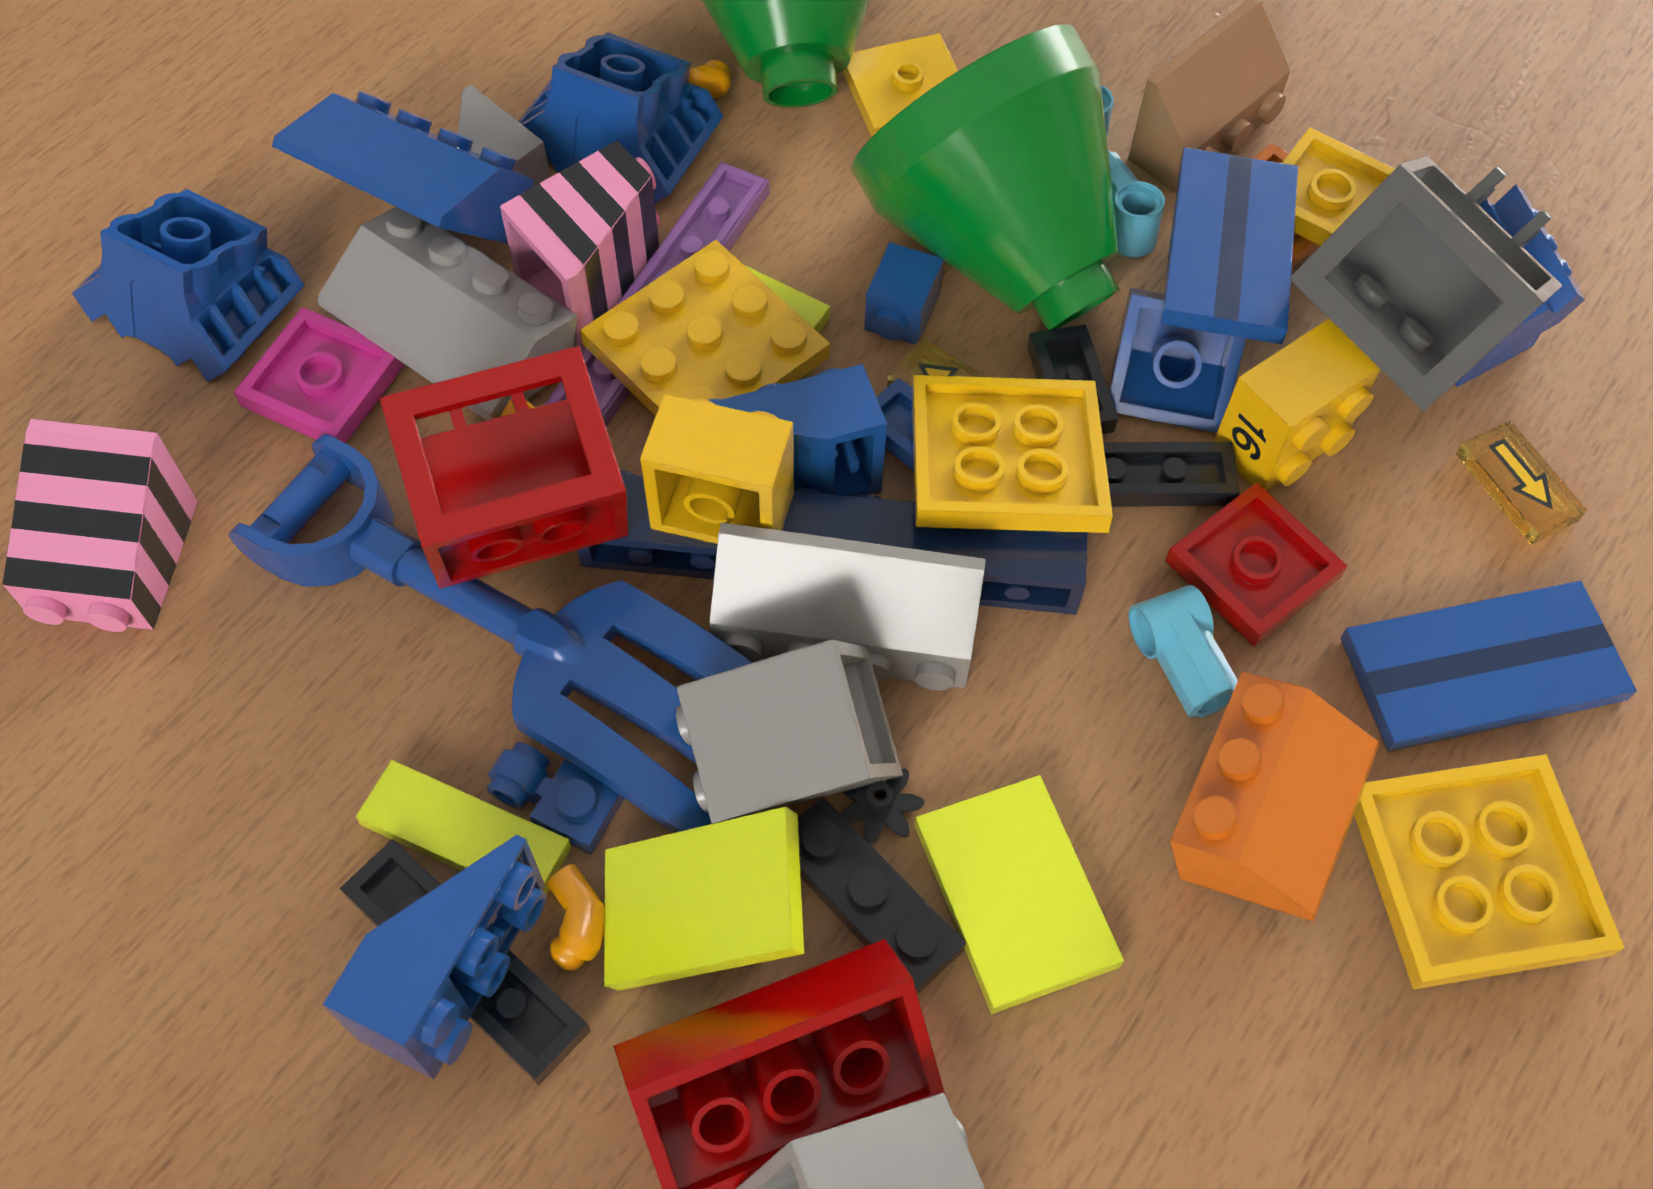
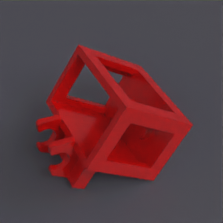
(513, 483)

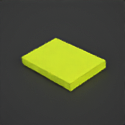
(1017, 894)
(703, 900)

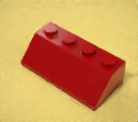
(778, 1066)

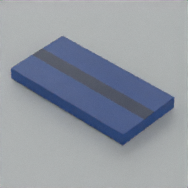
(1231, 246)
(1486, 665)

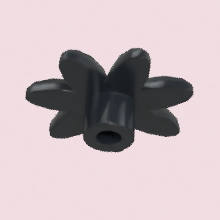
(884, 811)

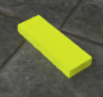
(451, 823)

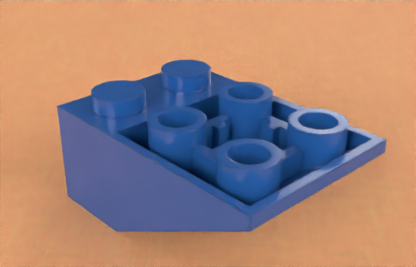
(835, 428)
(434, 960)

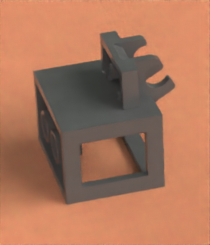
(1427, 278)

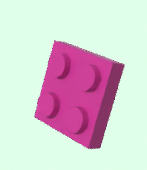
(318, 377)

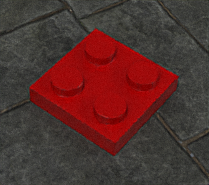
(1255, 563)

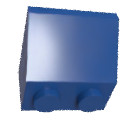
(1171, 370)

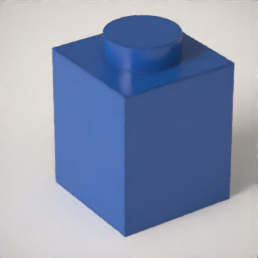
(903, 293)

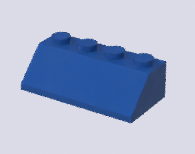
(406, 163)

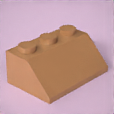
(1211, 94)

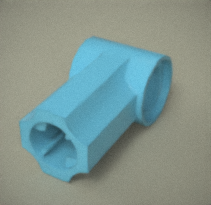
(1136, 208)
(1179, 634)

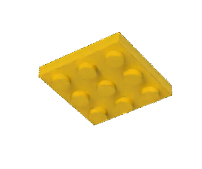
(704, 334)
(1009, 454)
(1483, 872)

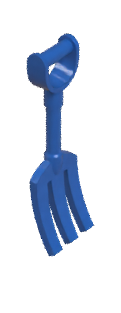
(556, 649)

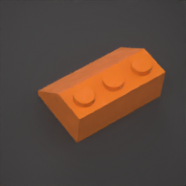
(1273, 797)

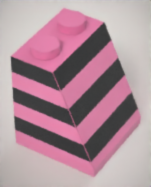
(585, 232)
(96, 525)

